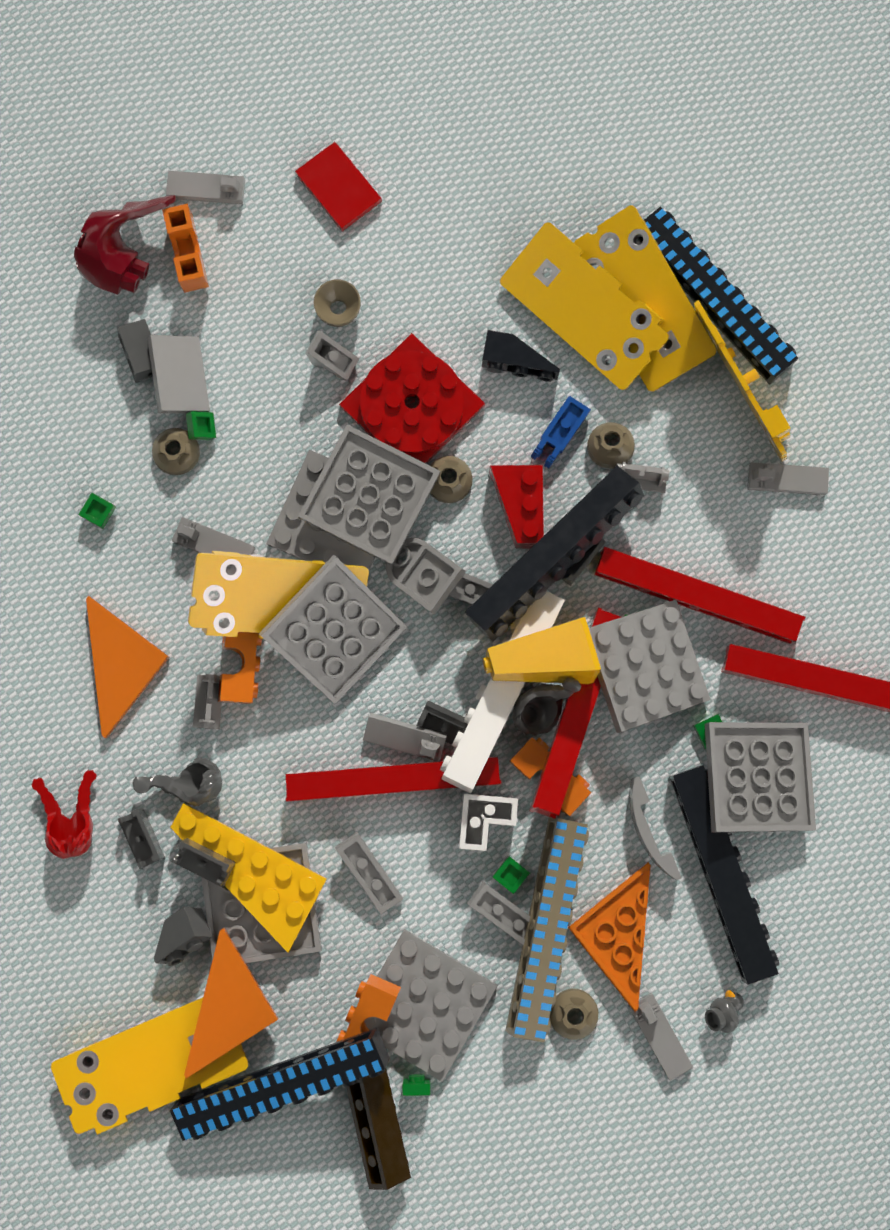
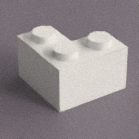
(478, 813)

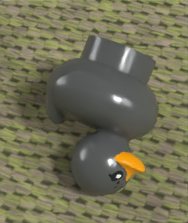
(723, 1012)

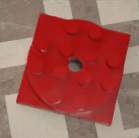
(412, 371)

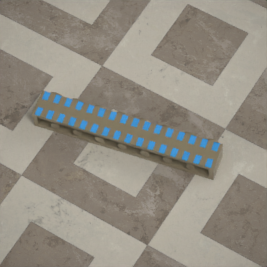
(547, 929)

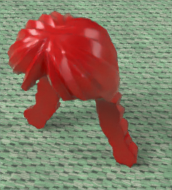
(63, 835)

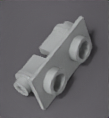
(649, 477)
(207, 708)

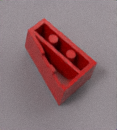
(521, 498)

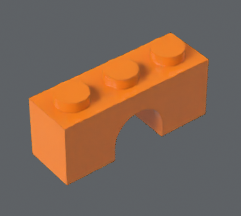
(186, 248)
(241, 686)
(532, 759)
(375, 1000)

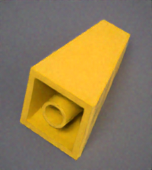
(546, 656)

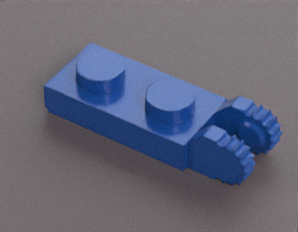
(562, 429)

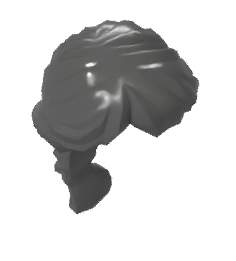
(541, 706)
(195, 785)

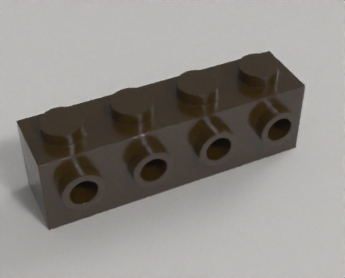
(378, 1132)

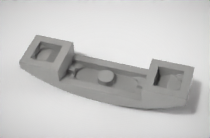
(638, 797)

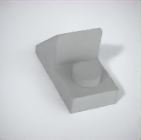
(331, 355)

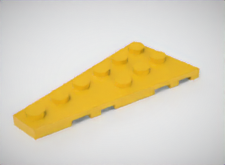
(263, 880)

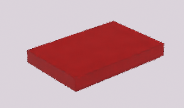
(338, 186)

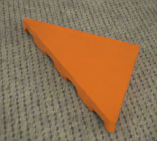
(121, 662)
(616, 932)
(230, 1009)

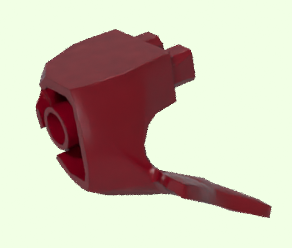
(103, 254)

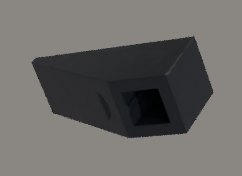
(511, 354)

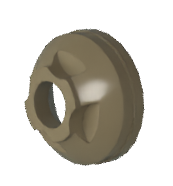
(336, 291)
(606, 455)
(181, 462)
(454, 491)
(564, 1003)

